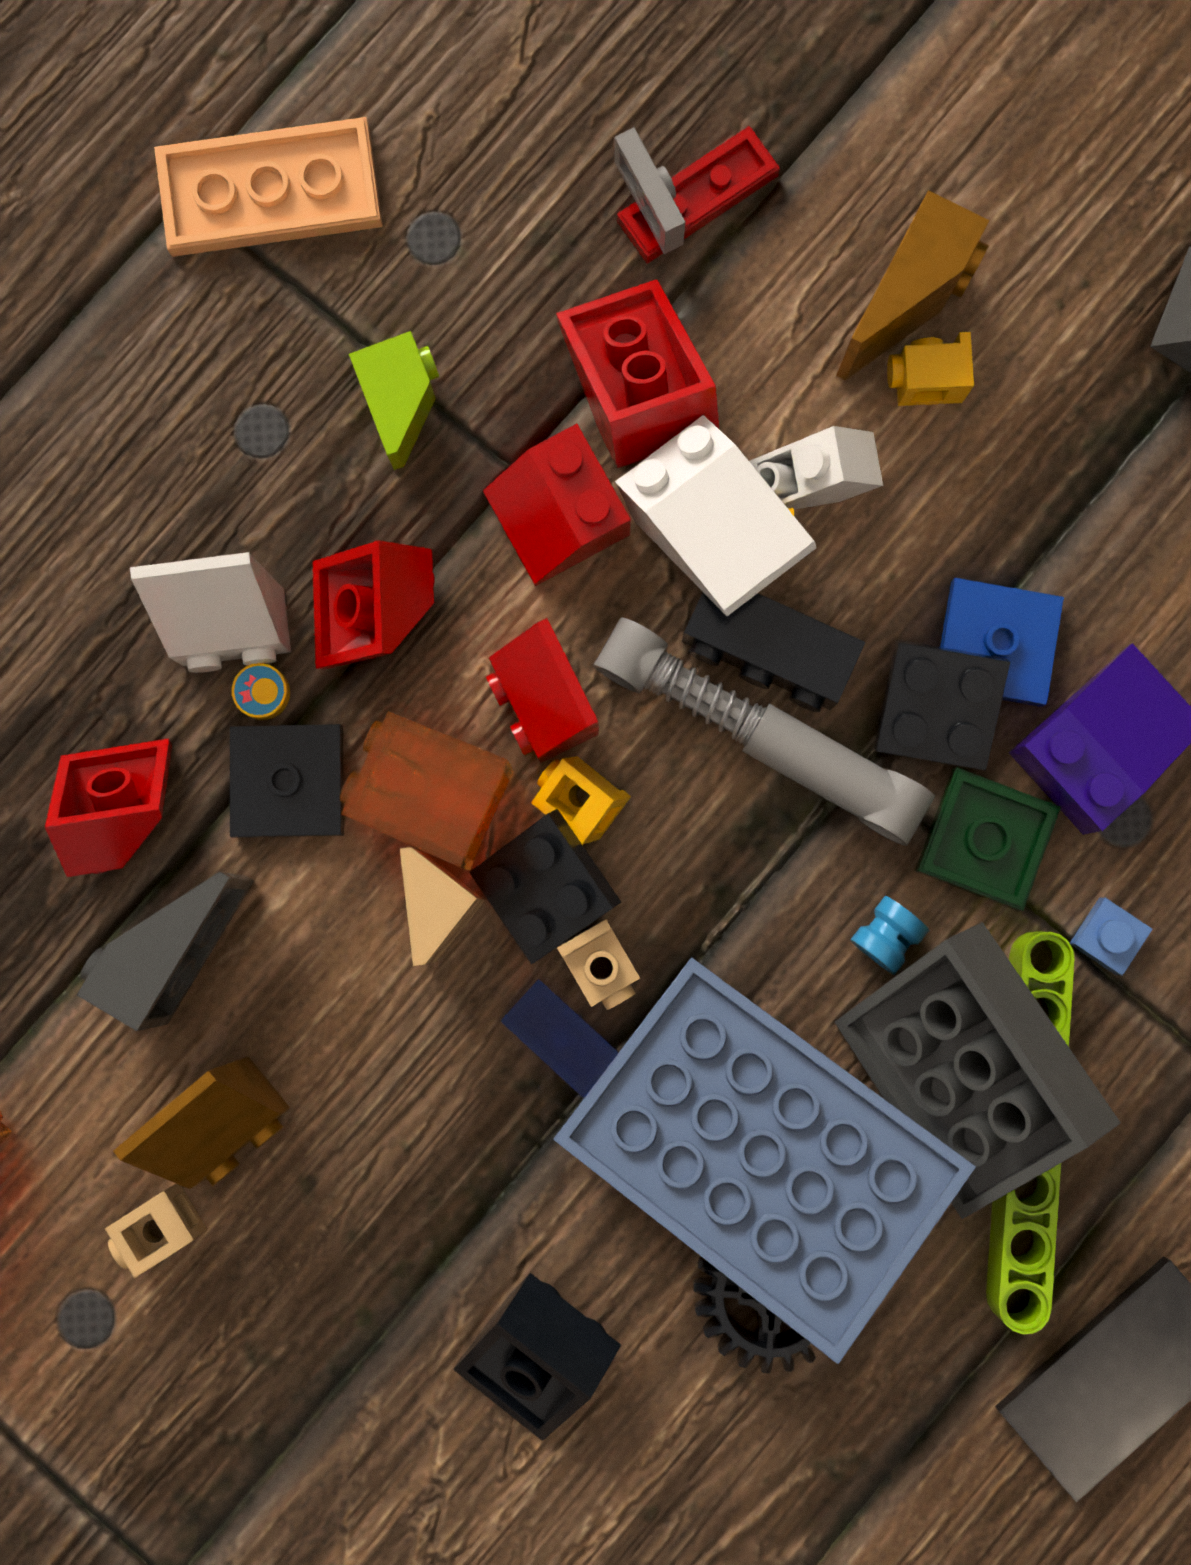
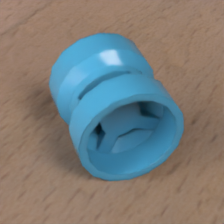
(889, 935)

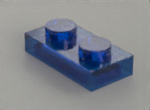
(560, 1037)

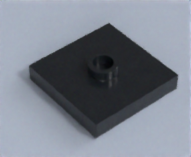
(286, 781)

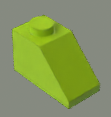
(397, 390)

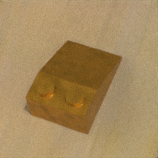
(929, 266)
(207, 1126)

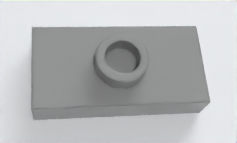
(651, 190)

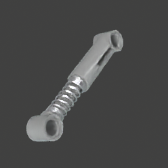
(878, 796)

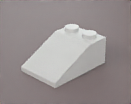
(714, 515)
(215, 610)

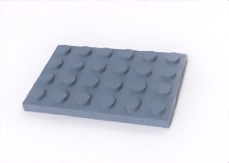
(765, 1158)

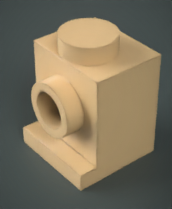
(594, 943)
(135, 1246)

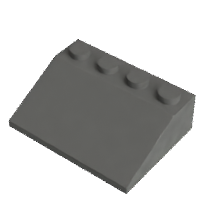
(978, 1066)

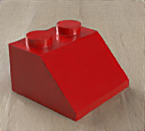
(557, 505)
(543, 693)

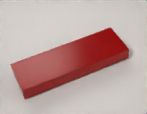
(707, 189)

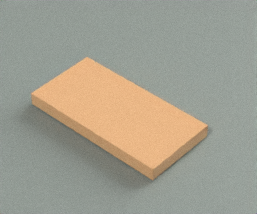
(268, 187)

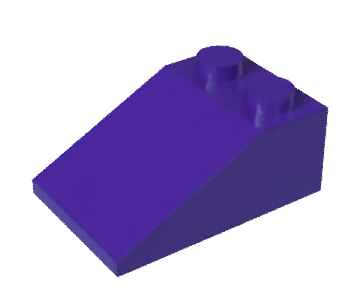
(1107, 741)

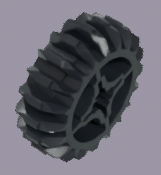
(766, 1344)

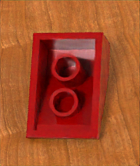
(637, 370)

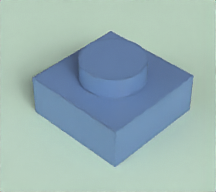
(1110, 936)

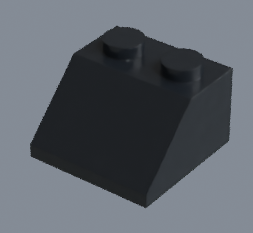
(538, 1357)

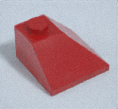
(369, 600)
(106, 804)

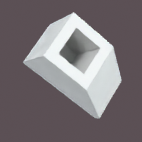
(822, 467)

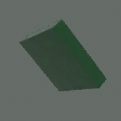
(987, 839)

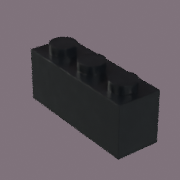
(777, 648)

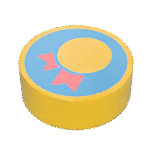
(260, 691)

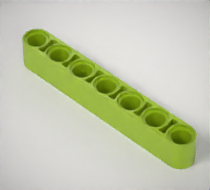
(1040, 1210)

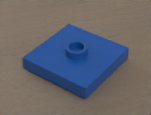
(1008, 626)

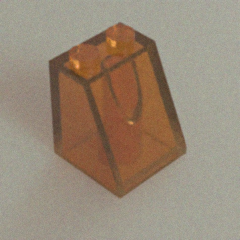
(426, 789)

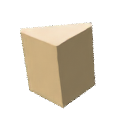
(435, 905)

